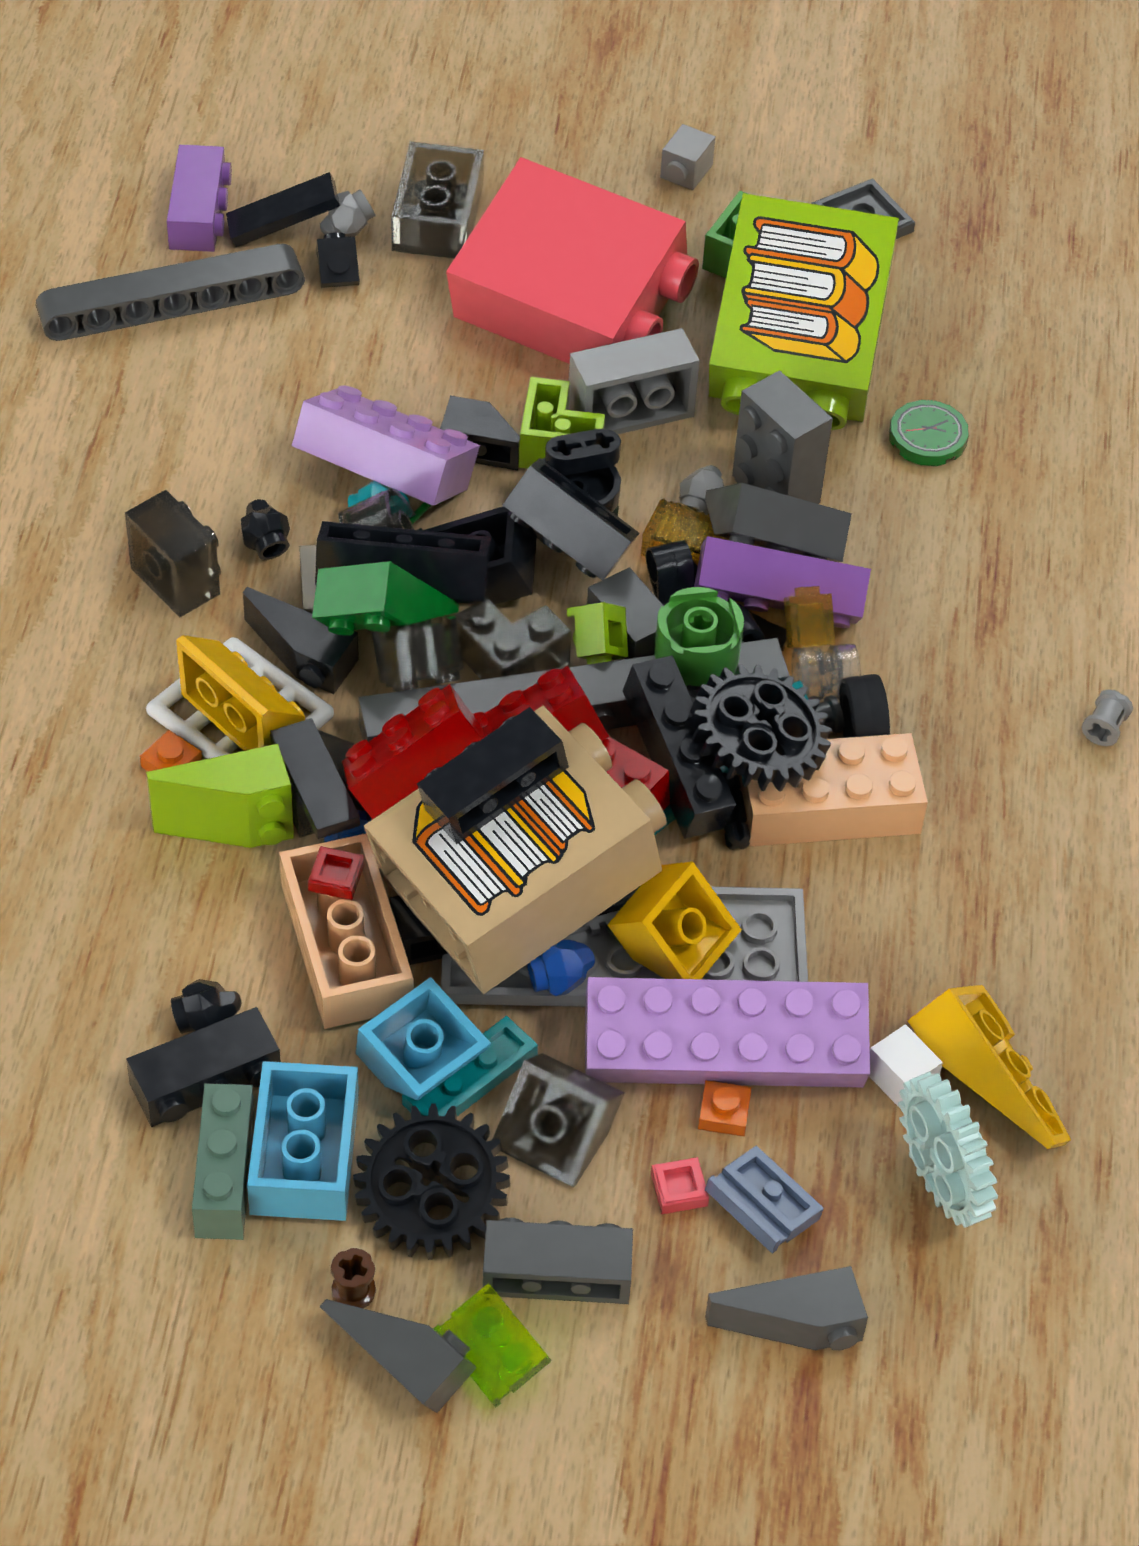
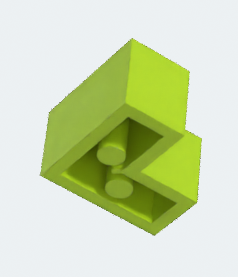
(549, 416)

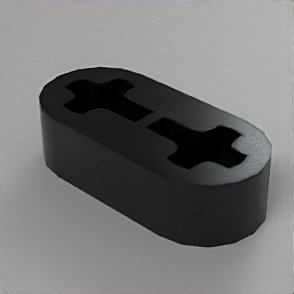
(583, 451)

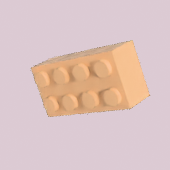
(859, 792)
(346, 944)

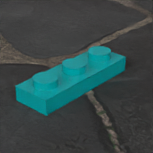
(472, 1082)

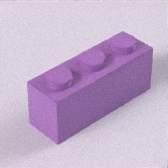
(198, 198)

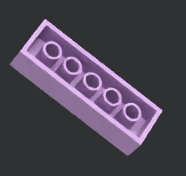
(727, 1032)

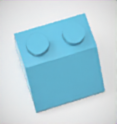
(419, 1041)

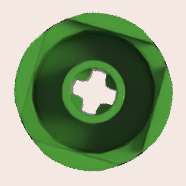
(699, 633)

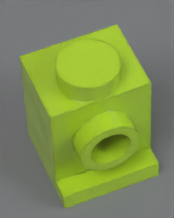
(599, 632)

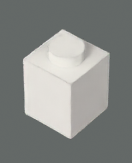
(899, 1060)

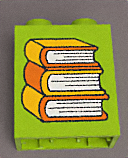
(803, 301)

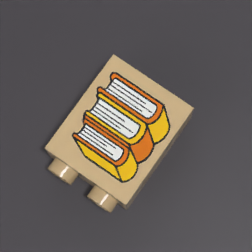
(530, 869)

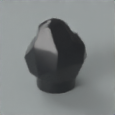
(265, 530)
(203, 1005)

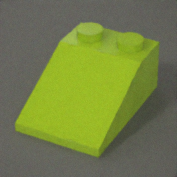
(225, 799)

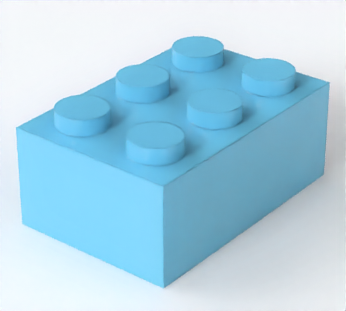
(303, 1141)

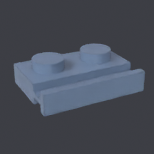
(764, 1199)

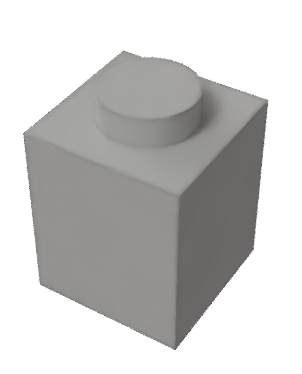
(687, 157)

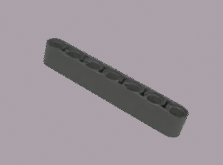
(169, 292)

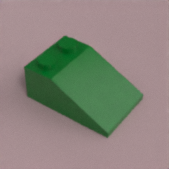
(375, 598)

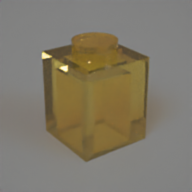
(809, 618)

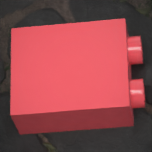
(569, 265)

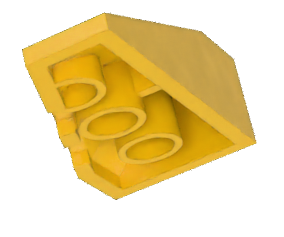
(974, 1045)

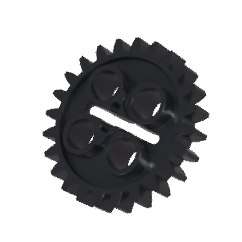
(760, 727)
(407, 1215)

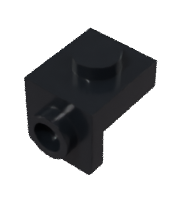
(337, 260)

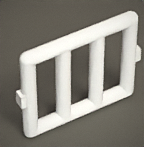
(190, 728)

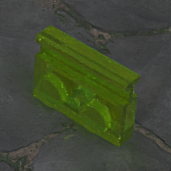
(498, 1343)

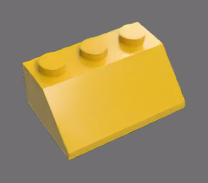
(232, 693)

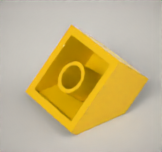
(675, 923)

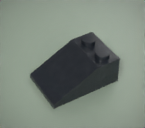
(510, 552)

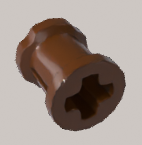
(353, 1278)

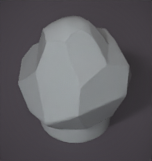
(349, 216)
(695, 485)

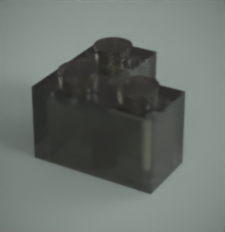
(503, 648)

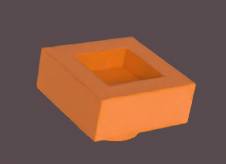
(169, 752)
(724, 1108)

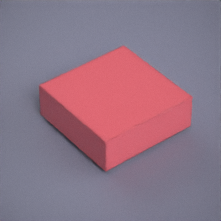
(679, 1185)

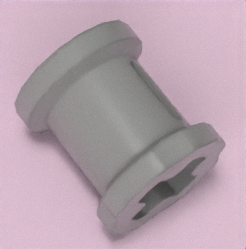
(1104, 723)

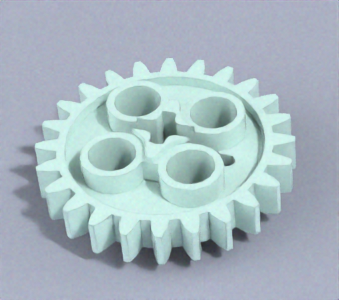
(948, 1149)

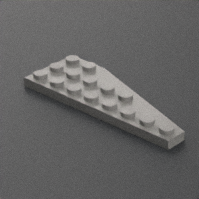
(765, 950)

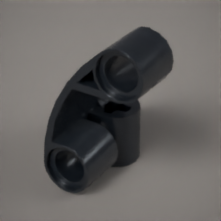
(673, 569)

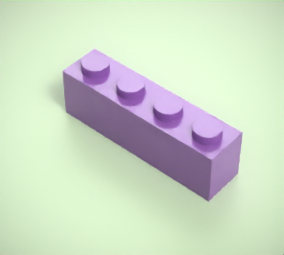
(767, 575)

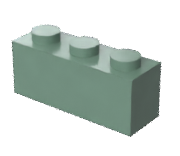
(223, 1161)

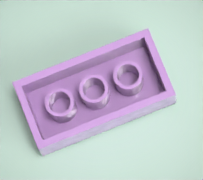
(386, 444)

